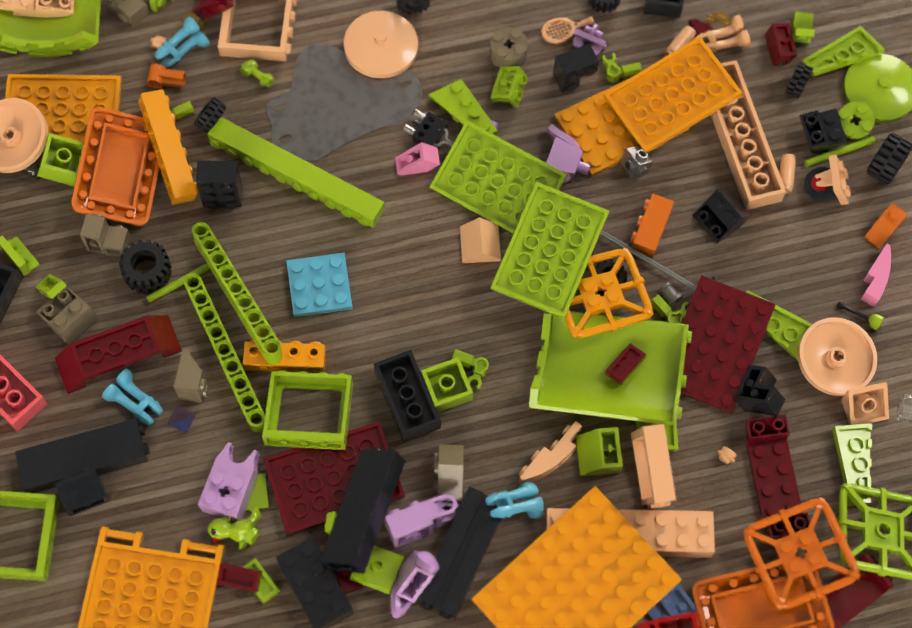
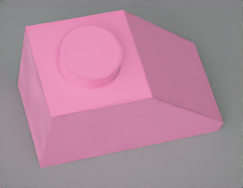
(417, 159)

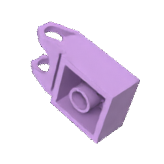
(229, 478)
(419, 519)

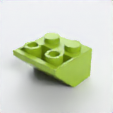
(599, 452)

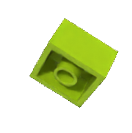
(60, 159)
(447, 384)

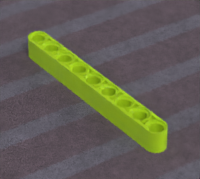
(239, 299)
(220, 343)

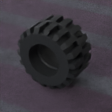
(889, 158)
(141, 252)

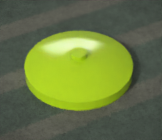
(881, 84)

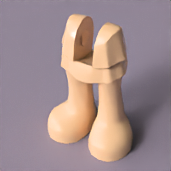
(736, 28)

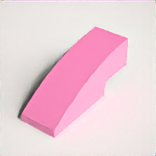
(878, 277)

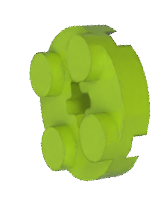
(861, 111)

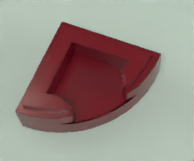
(699, 26)

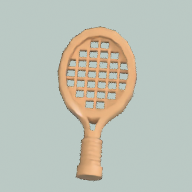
(572, 25)

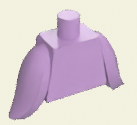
(566, 154)
(412, 580)

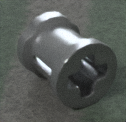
(670, 294)

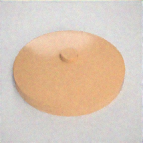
(380, 44)
(21, 134)
(837, 356)

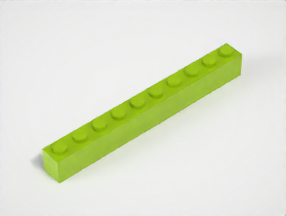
(296, 172)

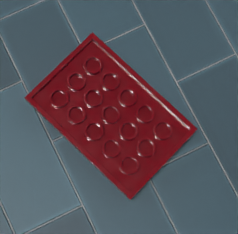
(724, 341)
(315, 480)

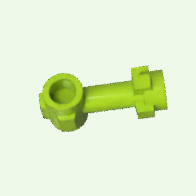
(250, 67)

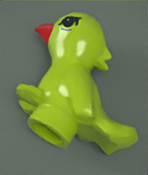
(240, 531)

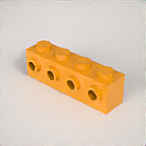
(295, 358)

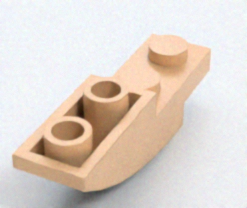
(39, 8)
(547, 461)

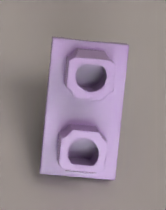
(596, 43)

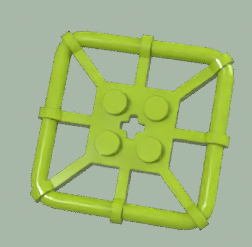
(871, 522)

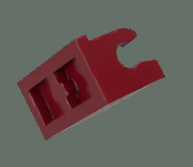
(780, 43)

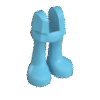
(196, 38)
(125, 381)
(526, 491)

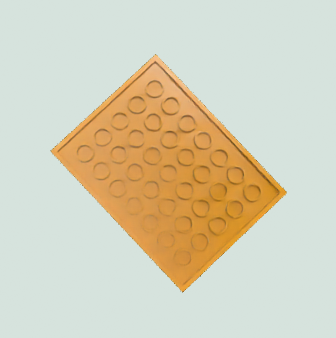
(580, 574)

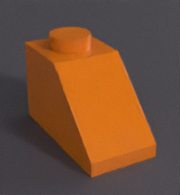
(886, 226)

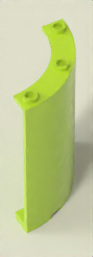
(52, 34)
(574, 369)

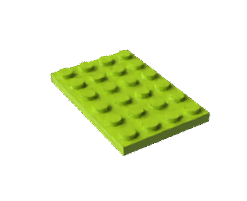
(492, 176)
(550, 250)

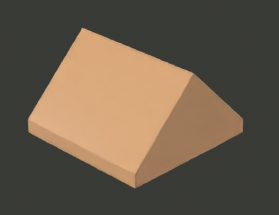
(480, 241)
(866, 404)

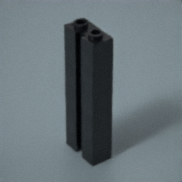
(101, 448)
(363, 510)
(460, 555)

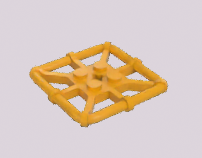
(612, 298)

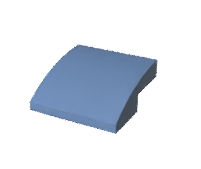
(672, 604)

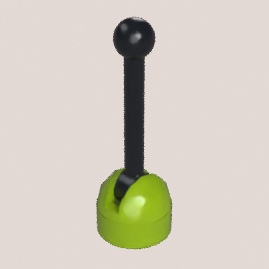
(873, 321)

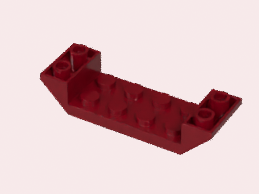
(116, 349)
(773, 472)

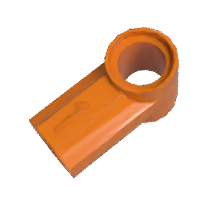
(160, 76)

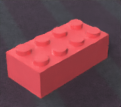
(17, 397)

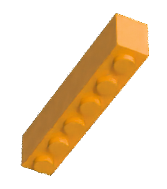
(167, 146)

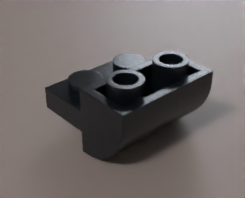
(823, 130)

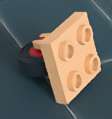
(826, 182)

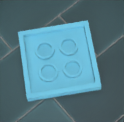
(319, 284)

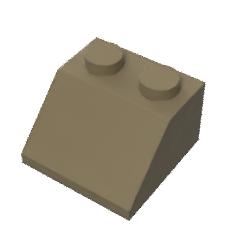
(189, 380)

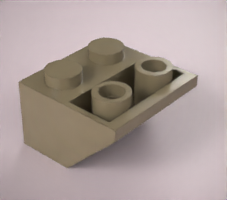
(67, 315)

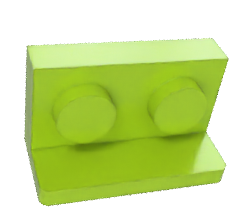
(509, 85)
(19, 255)

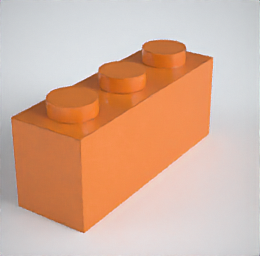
(651, 225)

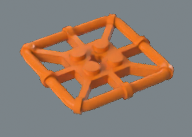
(795, 566)

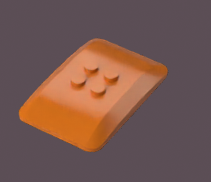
(116, 168)
(743, 602)

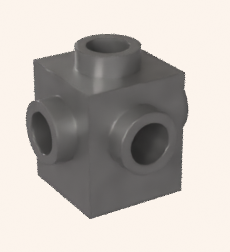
(636, 161)

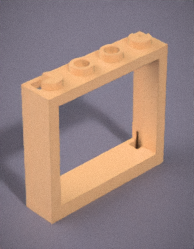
(257, 51)
(653, 466)

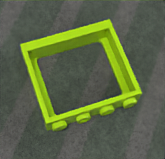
(314, 381)
(35, 501)

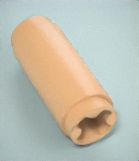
(685, 36)
(787, 171)

